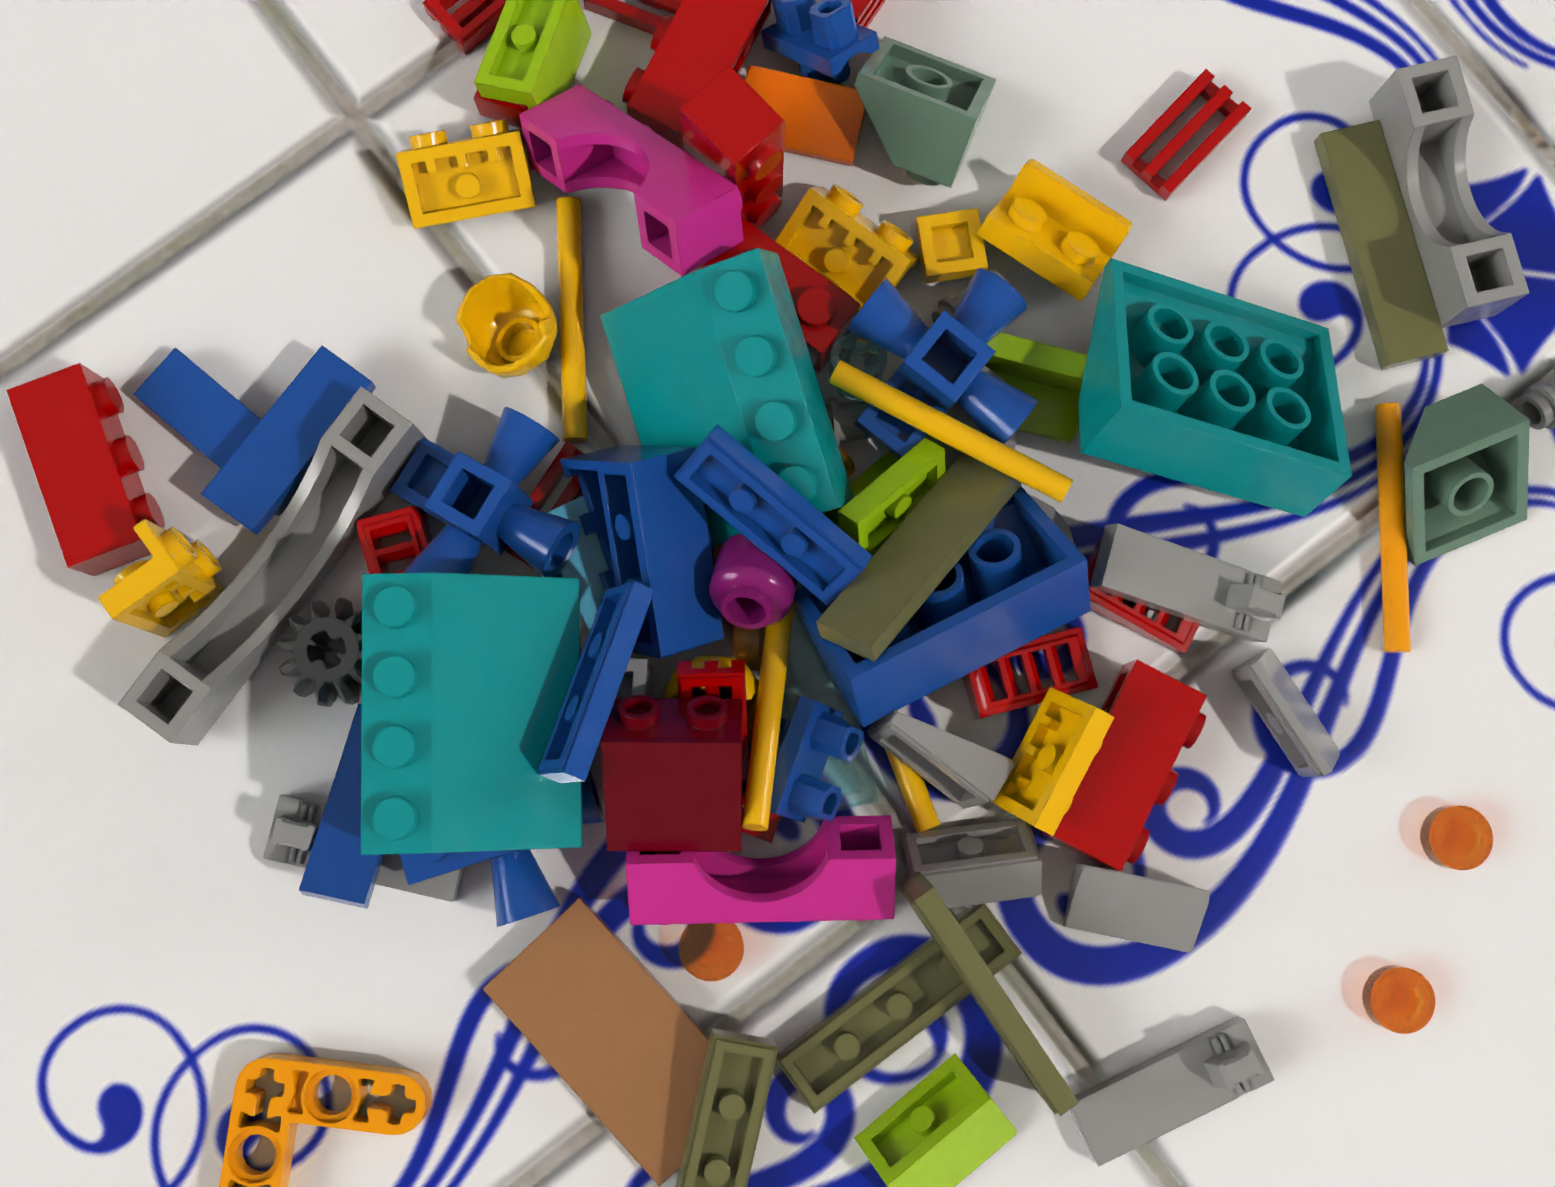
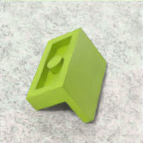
(533, 51)
(1046, 374)
(888, 494)
(936, 1131)

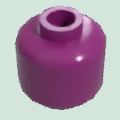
(750, 585)

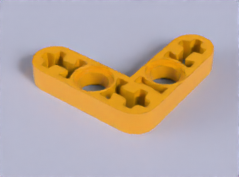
(301, 1105)

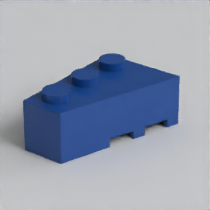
(653, 535)

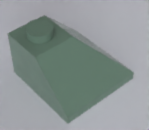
(922, 109)
(1465, 473)

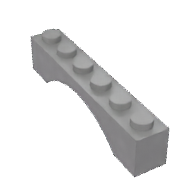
(217, 653)

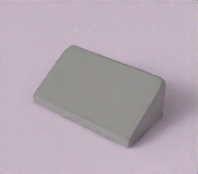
(1287, 714)
(977, 862)
(1135, 908)

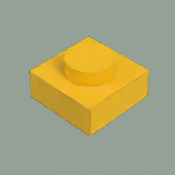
(950, 245)

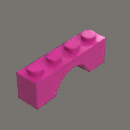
(680, 203)
(835, 876)

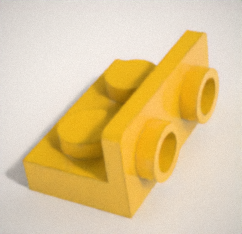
(466, 175)
(1055, 229)
(845, 244)
(168, 587)
(1053, 760)

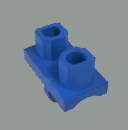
(818, 37)
(801, 758)

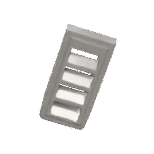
(948, 762)

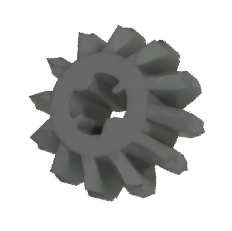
(309, 648)

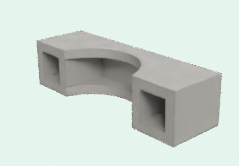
(1426, 130)

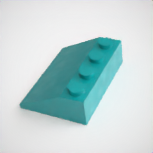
(734, 356)
(1212, 392)
(461, 709)

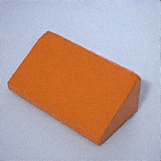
(818, 115)

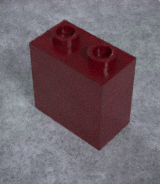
(673, 774)

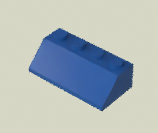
(1000, 595)

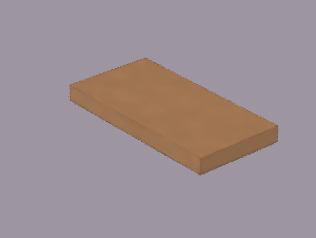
(608, 1033)

